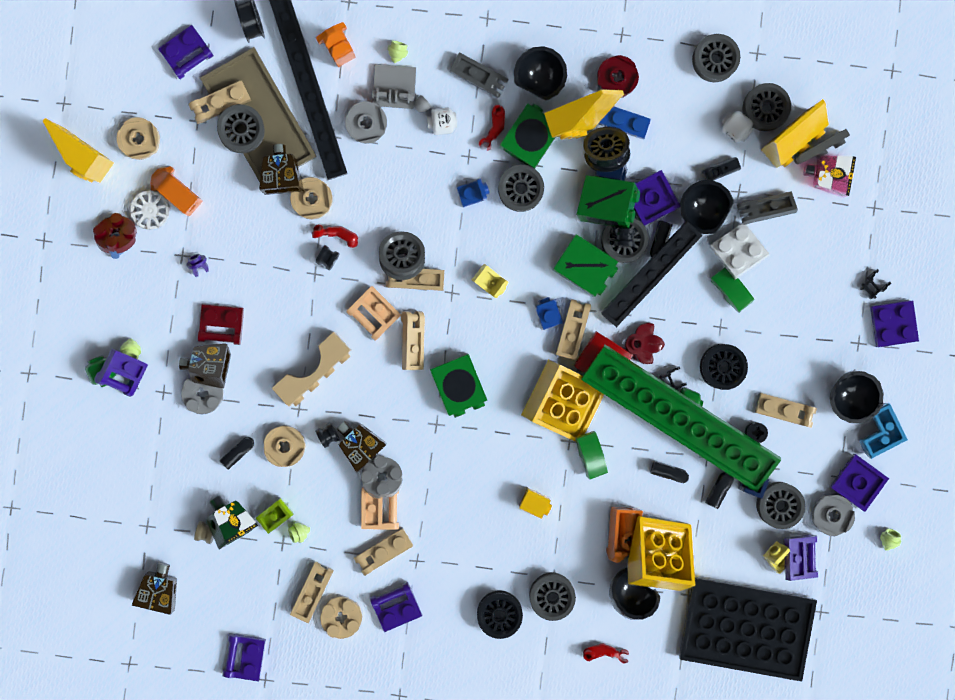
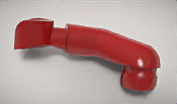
(498, 125)
(336, 231)
(602, 649)

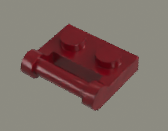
(221, 317)

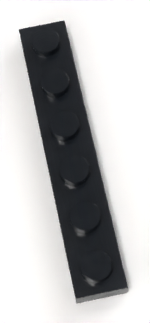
(651, 273)

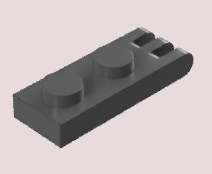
(478, 74)
(820, 149)
(767, 208)

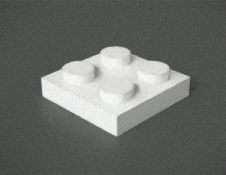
(739, 250)

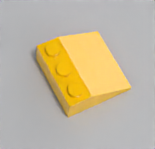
(581, 115)
(797, 135)
(80, 156)
(562, 401)
(661, 555)

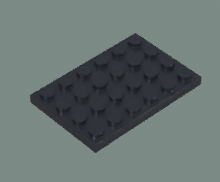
(748, 629)

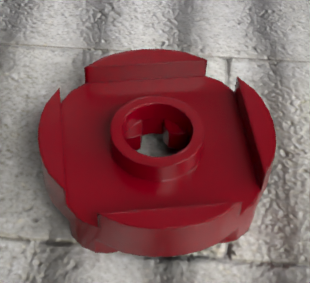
(612, 65)
(110, 225)

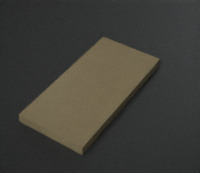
(268, 101)

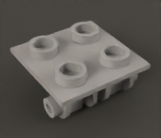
(394, 86)

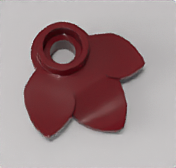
(647, 343)

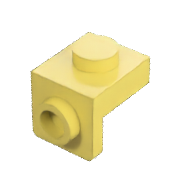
(490, 281)
(776, 556)

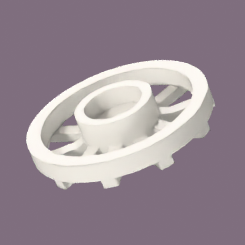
(149, 210)

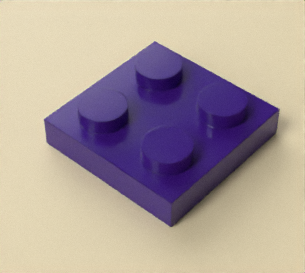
(655, 198)
(894, 324)
(859, 482)

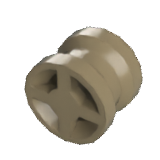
(203, 533)

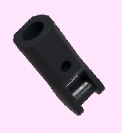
(724, 168)
(661, 236)
(237, 452)
(669, 472)
(719, 490)

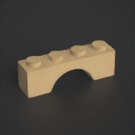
(293, 388)

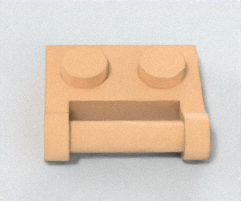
(378, 308)
(373, 512)

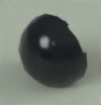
(541, 72)
(706, 205)
(856, 397)
(630, 600)

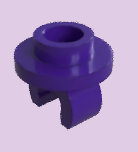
(197, 261)

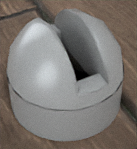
(422, 104)

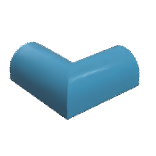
(888, 436)

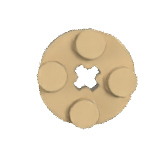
(129, 130)
(321, 205)
(272, 447)
(350, 625)

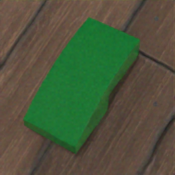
(734, 290)
(592, 455)

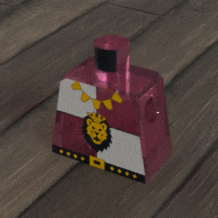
(832, 174)

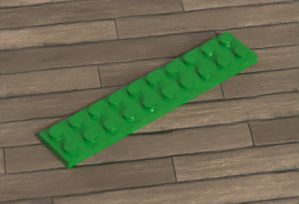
(681, 418)

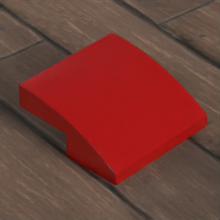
(594, 347)

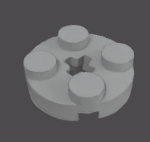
(373, 112)
(195, 403)
(383, 488)
(821, 516)

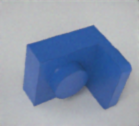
(473, 192)
(548, 313)

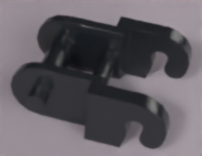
(870, 280)
(670, 379)

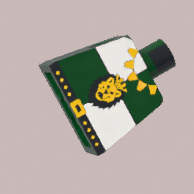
(229, 522)

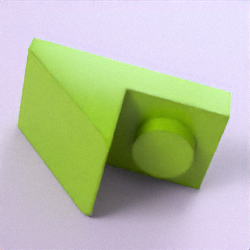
(274, 515)

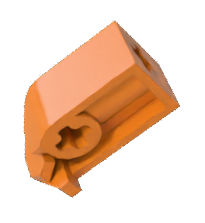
(337, 44)
(174, 190)
(620, 528)

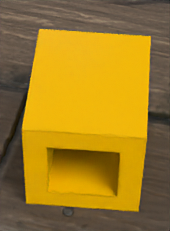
(535, 503)

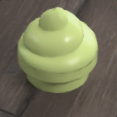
(397, 51)
(131, 348)
(298, 532)
(890, 539)

